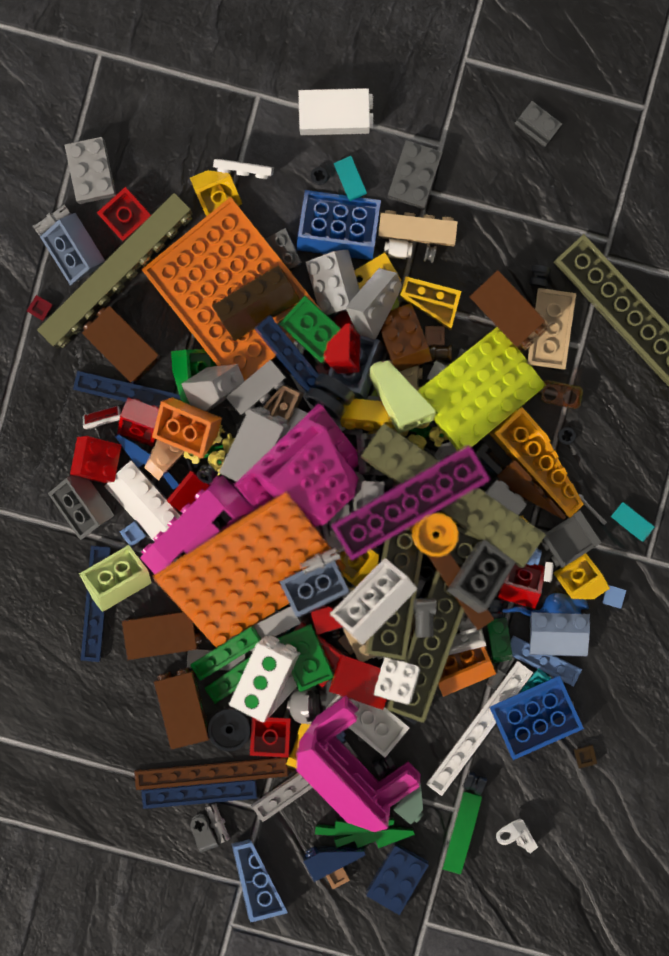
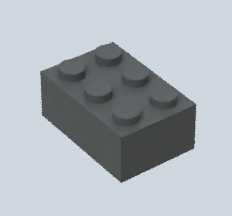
(414, 174)
(481, 576)

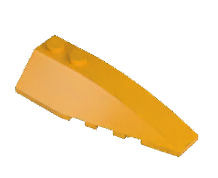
(532, 450)

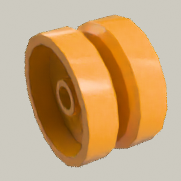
(442, 543)

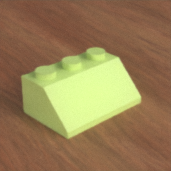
(115, 578)

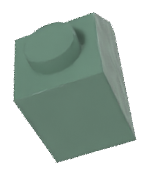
(410, 806)

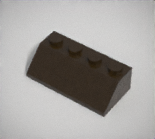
(255, 301)

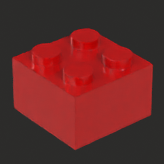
(124, 214)
(95, 459)

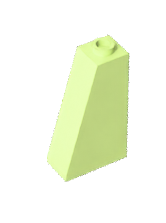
(401, 400)

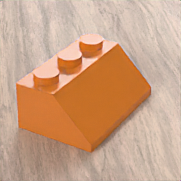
(186, 427)
(464, 670)

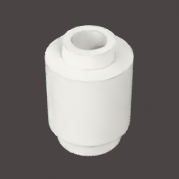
(398, 248)

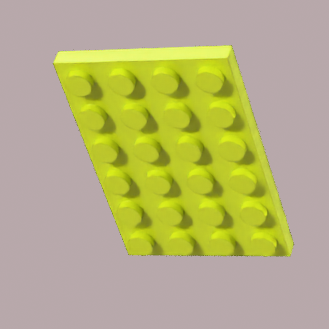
(481, 389)

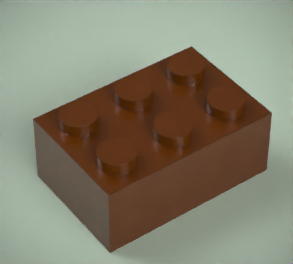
(405, 338)

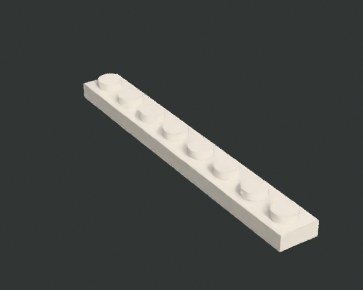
(477, 730)

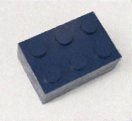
(397, 878)

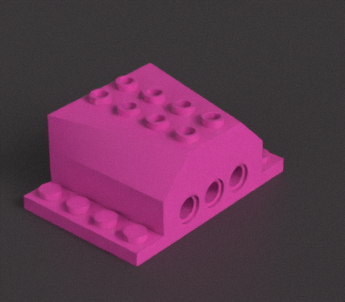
(309, 464)

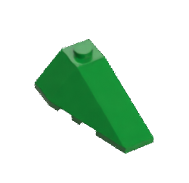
(187, 364)

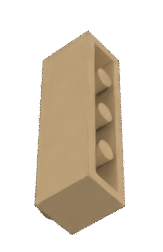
(417, 228)

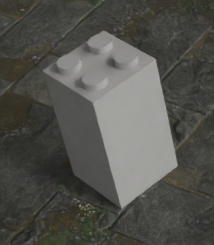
(254, 439)

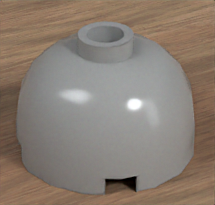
(304, 705)

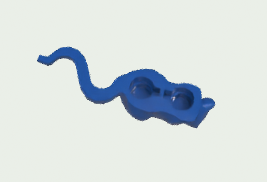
(555, 604)

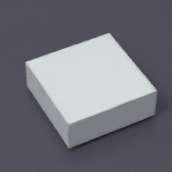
(548, 575)

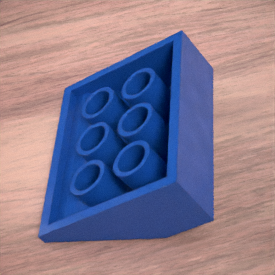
(336, 224)
(536, 717)

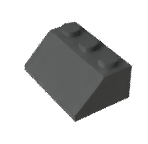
(81, 505)

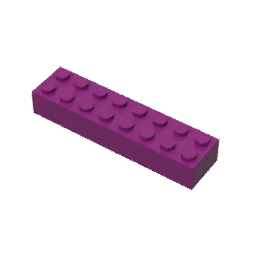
(410, 502)

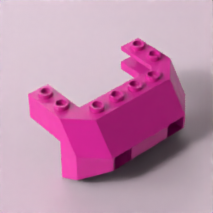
(196, 524)
(343, 778)

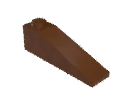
(521, 483)

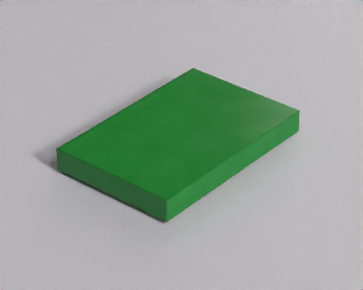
(310, 327)
(312, 664)

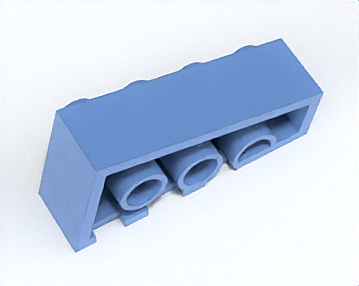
(258, 890)

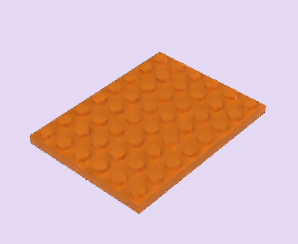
(210, 265)
(239, 572)

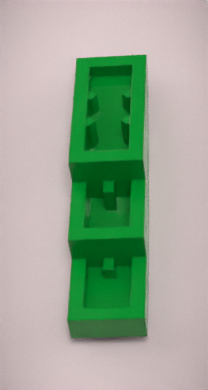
(342, 828)
(462, 833)
(382, 837)

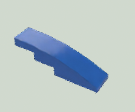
(141, 456)

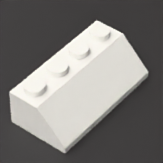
(142, 499)
(373, 601)

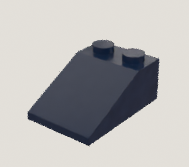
(327, 859)

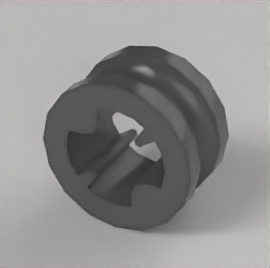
(430, 253)

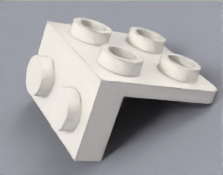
(397, 681)

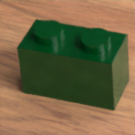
(499, 640)

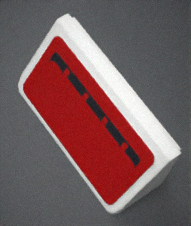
(101, 417)

